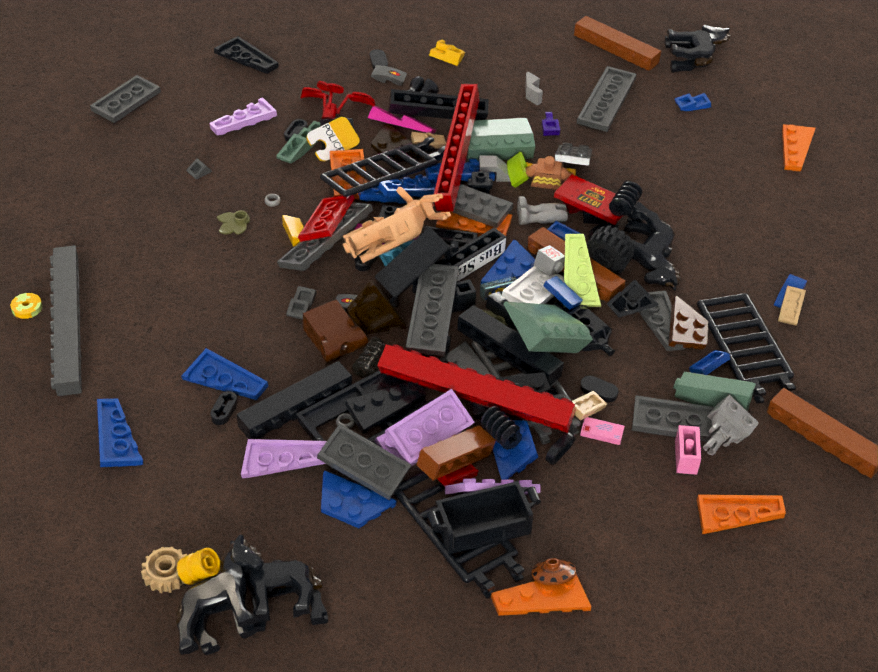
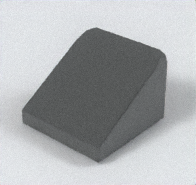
(198, 169)

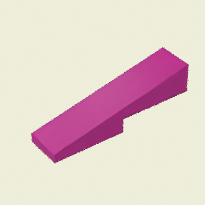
(407, 121)

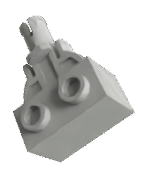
(731, 424)

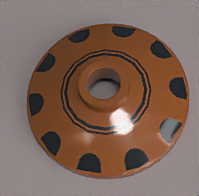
(553, 571)

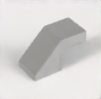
(532, 89)
(496, 165)

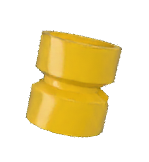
(198, 566)

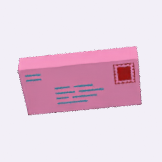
(602, 430)

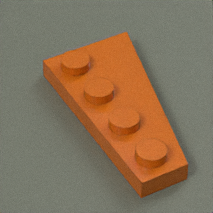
(796, 145)
(734, 511)
(541, 598)

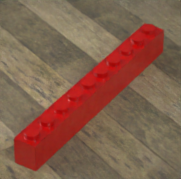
(457, 147)
(477, 388)

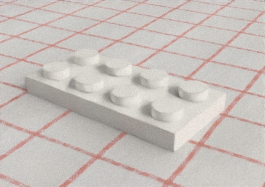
(530, 287)

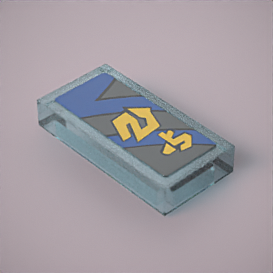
(495, 286)

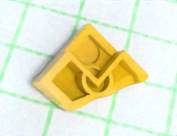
(447, 53)

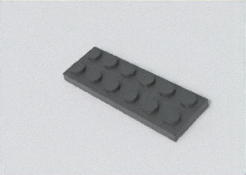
(606, 99)
(308, 251)
(432, 310)

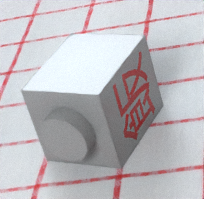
(549, 260)

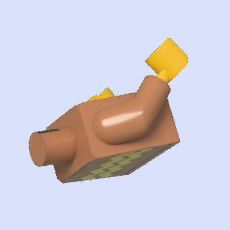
(548, 173)

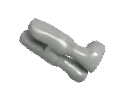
(540, 213)

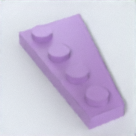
(241, 118)
(276, 456)
(470, 485)

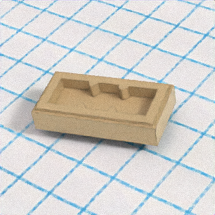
(439, 140)
(791, 305)
(588, 405)

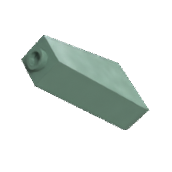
(711, 390)

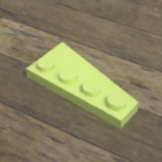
(579, 271)

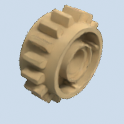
(155, 571)

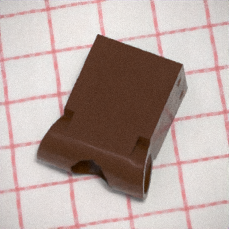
(333, 331)

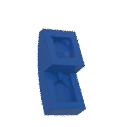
(690, 103)
(792, 281)

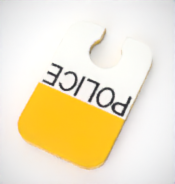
(336, 136)

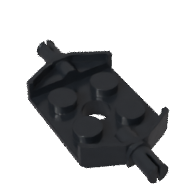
(598, 329)

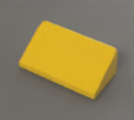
(293, 228)

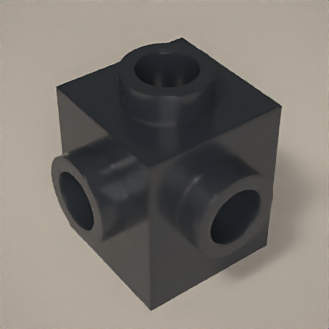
(480, 181)

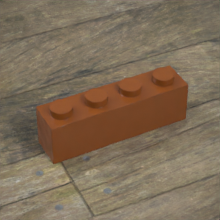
(455, 452)

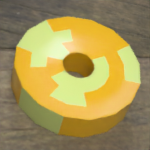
(22, 311)

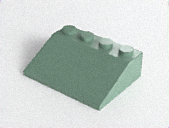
(501, 139)
(548, 328)

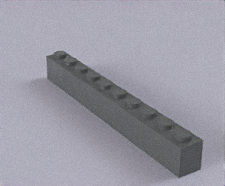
(66, 321)

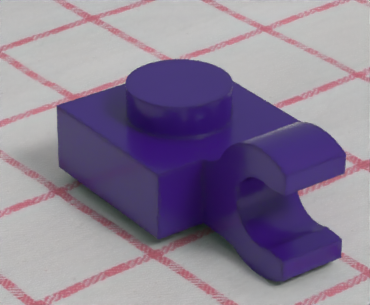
(549, 125)

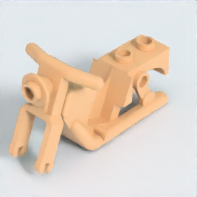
(394, 230)

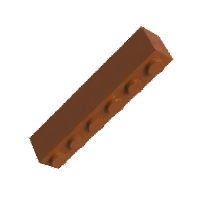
(617, 43)
(607, 282)
(825, 432)

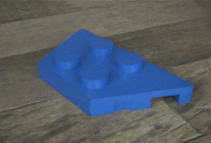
(513, 262)
(517, 458)
(351, 501)

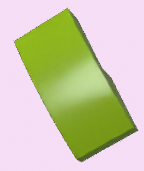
(516, 169)

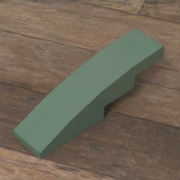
(297, 145)

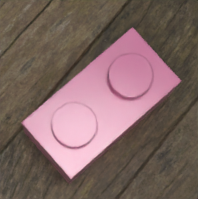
(687, 450)

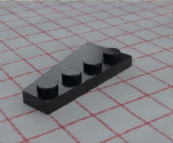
(377, 406)

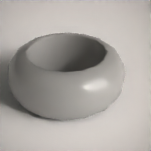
(272, 203)
(345, 416)

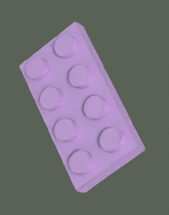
(428, 425)

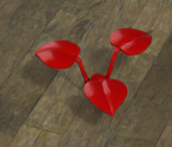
(330, 109)

